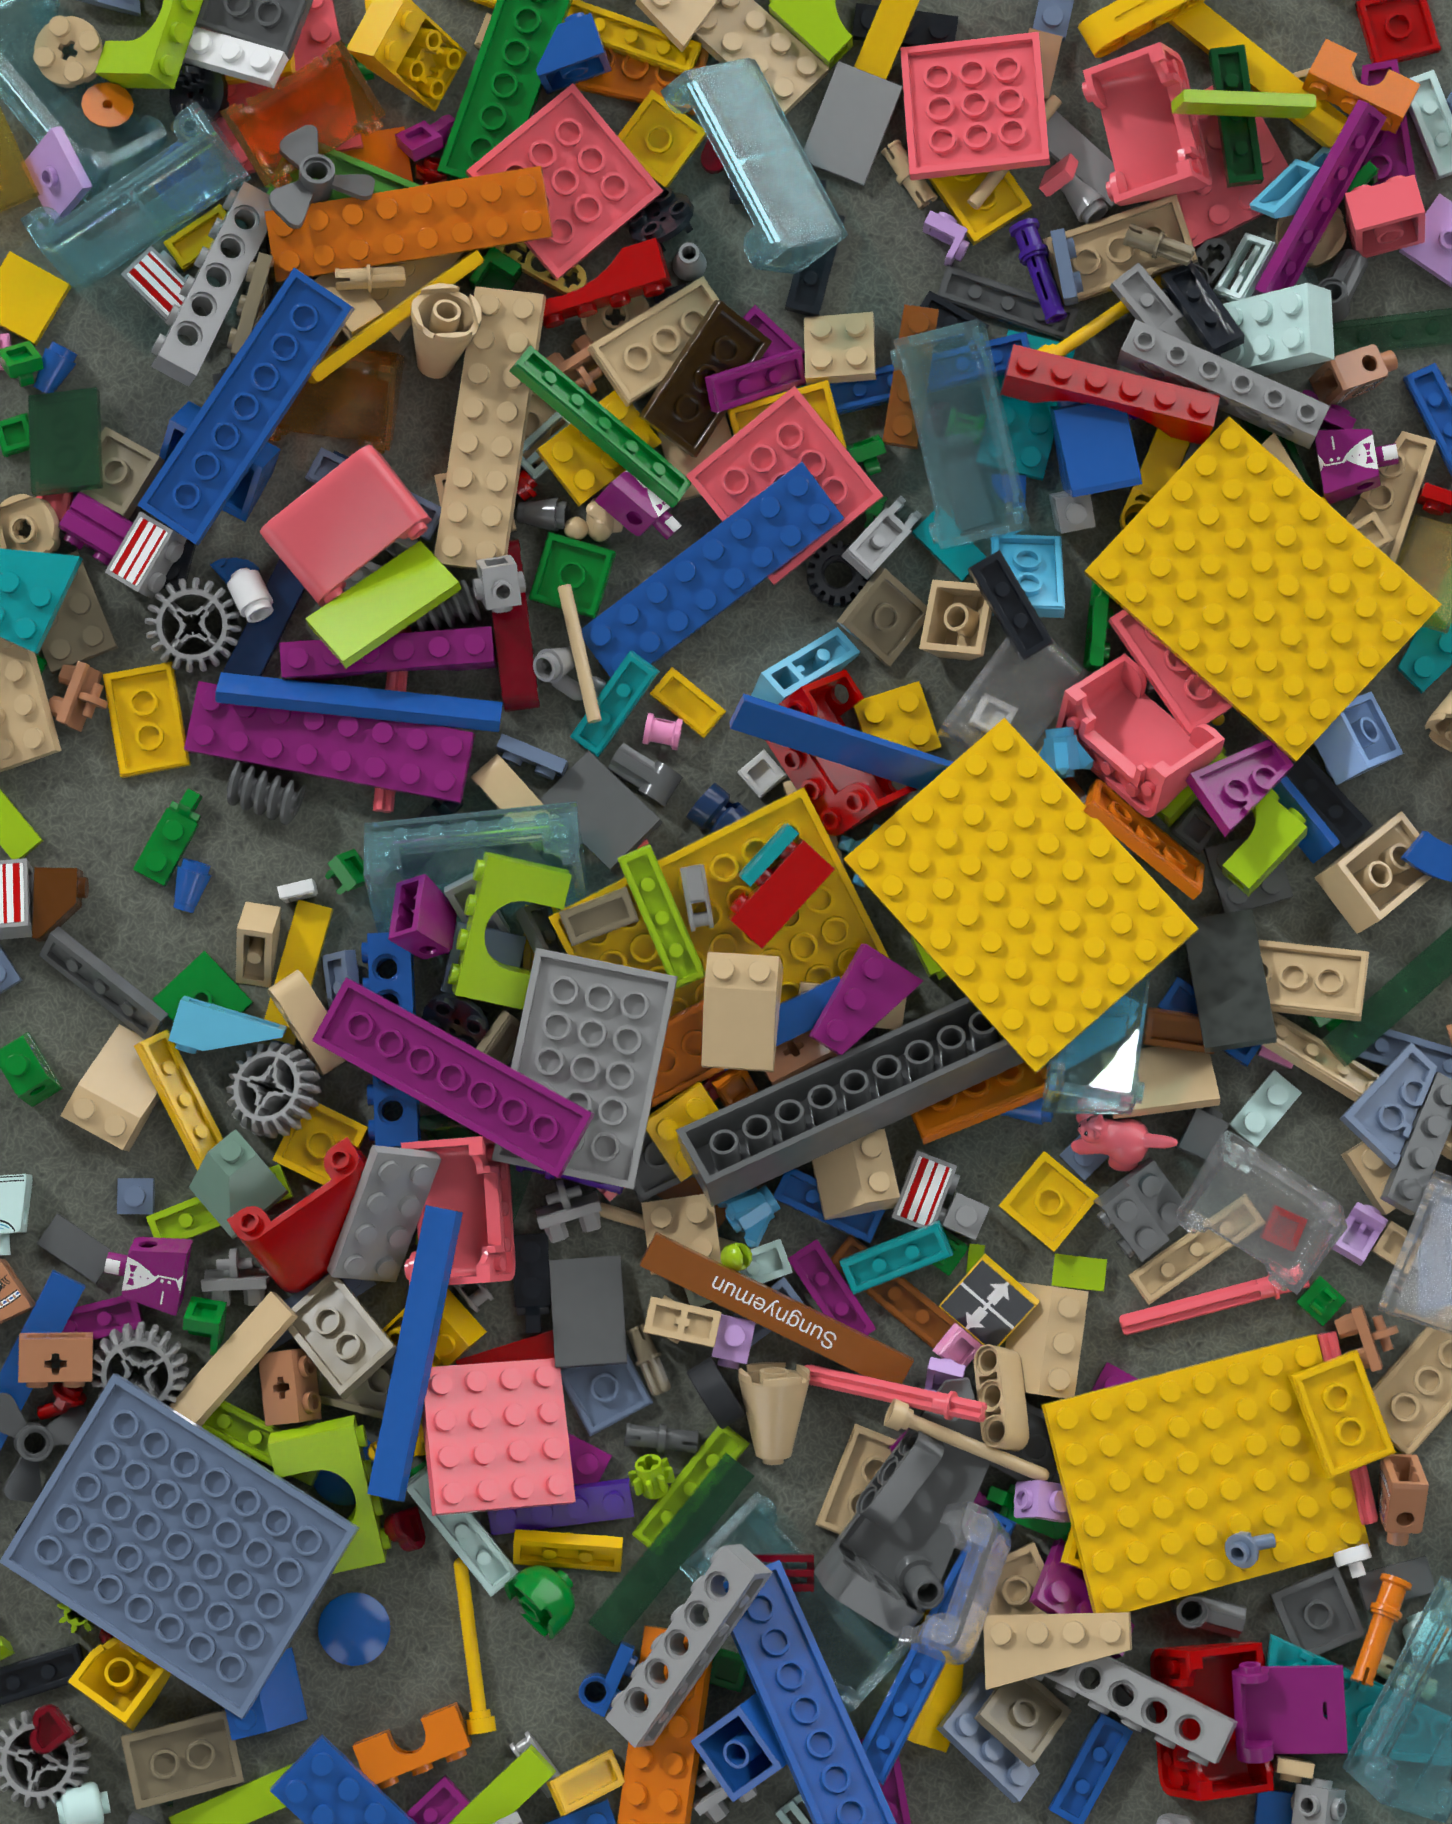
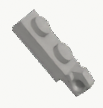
(1148, 302)

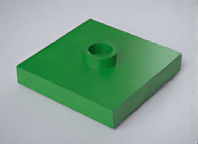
(573, 563)
(206, 982)

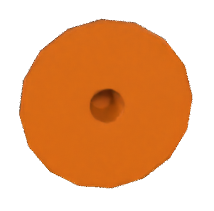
(107, 105)

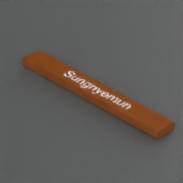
(774, 1310)

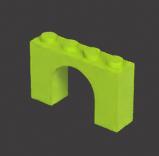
(157, 55)
(1271, 841)
(500, 882)
(339, 1449)

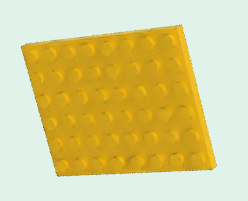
(1262, 589)
(1020, 895)
(811, 944)
(1185, 1461)

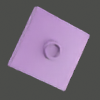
(58, 172)
(1436, 251)

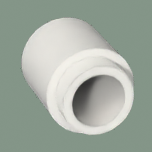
(250, 595)

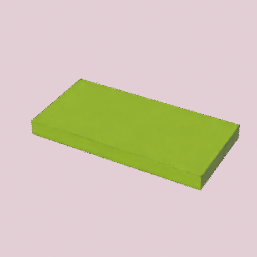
(383, 604)

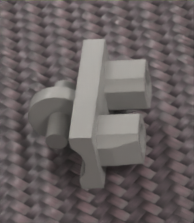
(566, 1206)
(236, 1274)
(710, 1796)

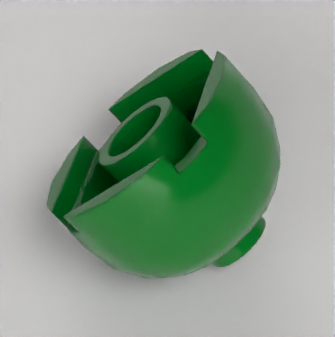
(543, 1597)

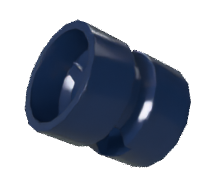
(715, 810)

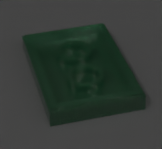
(65, 442)

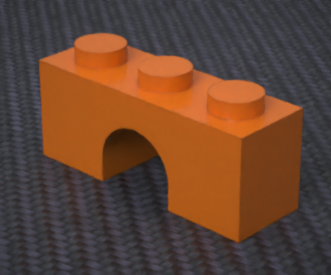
(1333, 81)
(384, 1760)

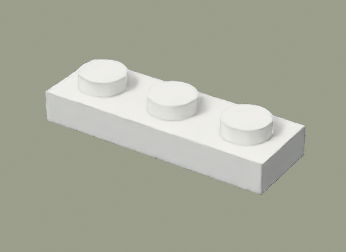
(235, 57)

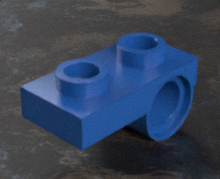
(622, 1665)

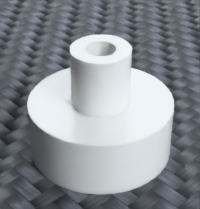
(1353, 1558)

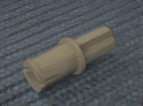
(1158, 245)
(648, 1360)

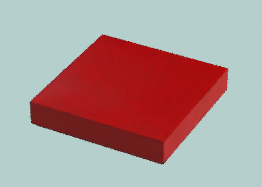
(1397, 29)

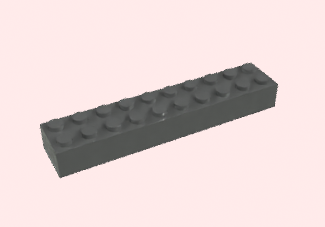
(843, 1099)

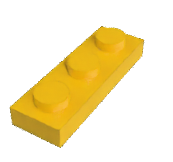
(567, 1550)

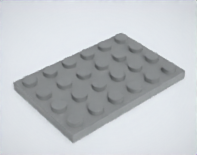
(598, 1041)

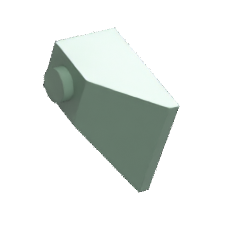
(233, 1179)

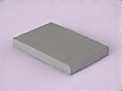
(851, 123)

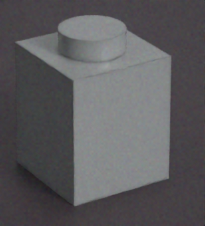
(1071, 512)
(965, 1216)

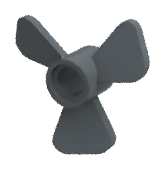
(294, 199)
(25, 1479)

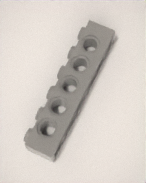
(185, 361)
(1240, 389)
(746, 1578)
(1215, 1726)

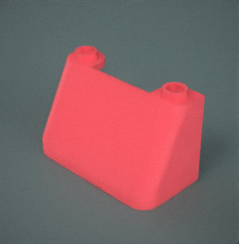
(1149, 146)
(344, 523)
(1134, 740)
(481, 1190)

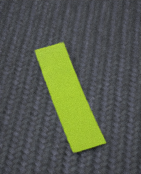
(1067, 1270)

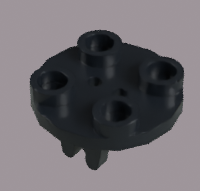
(196, 80)
(663, 218)
(457, 1017)

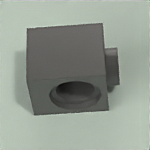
(1201, 1132)

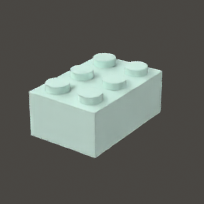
(1283, 329)

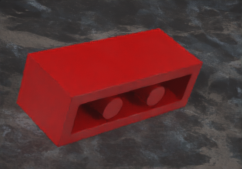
(780, 892)

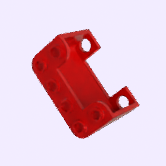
(838, 792)

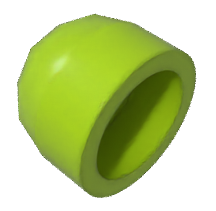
(736, 1256)

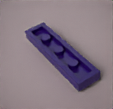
(593, 1504)

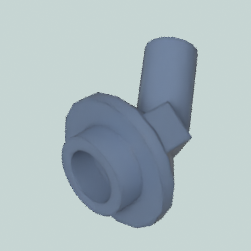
(1244, 1549)

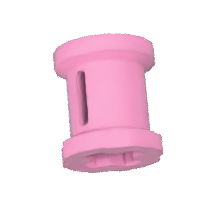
(662, 731)

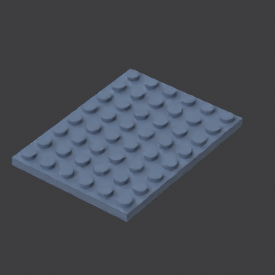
(179, 1545)

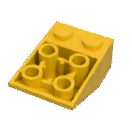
(407, 50)
(456, 1332)

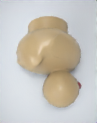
(598, 524)

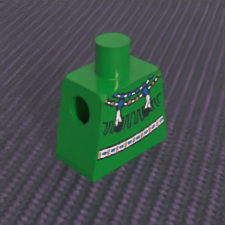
(27, 1070)

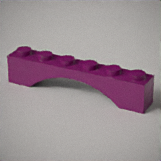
(403, 652)

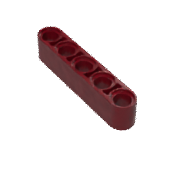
(516, 650)

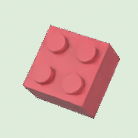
(1385, 216)

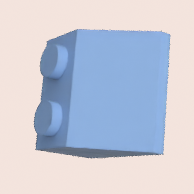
(1357, 740)

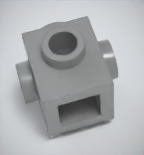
(499, 583)
(1318, 1803)

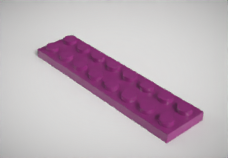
(354, 750)
(453, 1077)

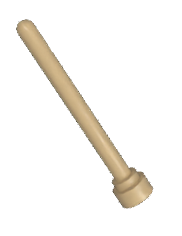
(902, 1417)

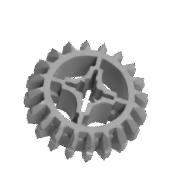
(169, 604)
(279, 1062)
(125, 1343)
(34, 1775)

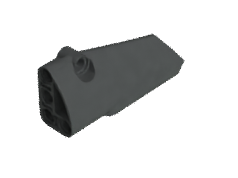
(897, 1526)

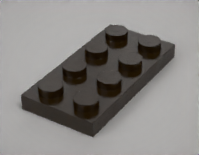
(681, 402)

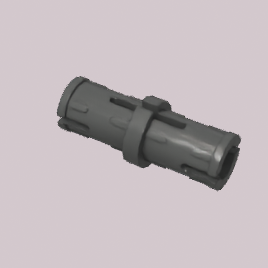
(661, 1438)

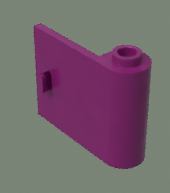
(1283, 1710)

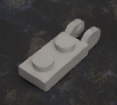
(880, 539)

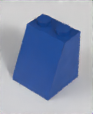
(1093, 448)
(741, 1748)

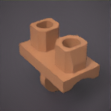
(581, 366)
(81, 695)
(1357, 1323)

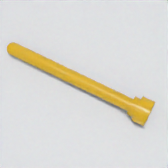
(1091, 329)
(480, 1717)

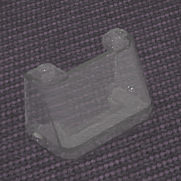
(1022, 692)
(1263, 1211)
(1422, 1274)
(955, 1634)

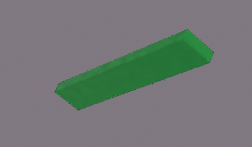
(600, 426)

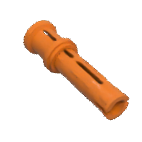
(1385, 1612)

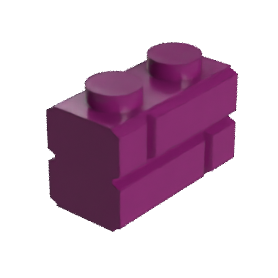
(95, 527)

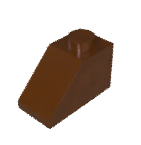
(56, 898)

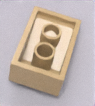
(1372, 876)
(741, 1011)
(114, 1093)

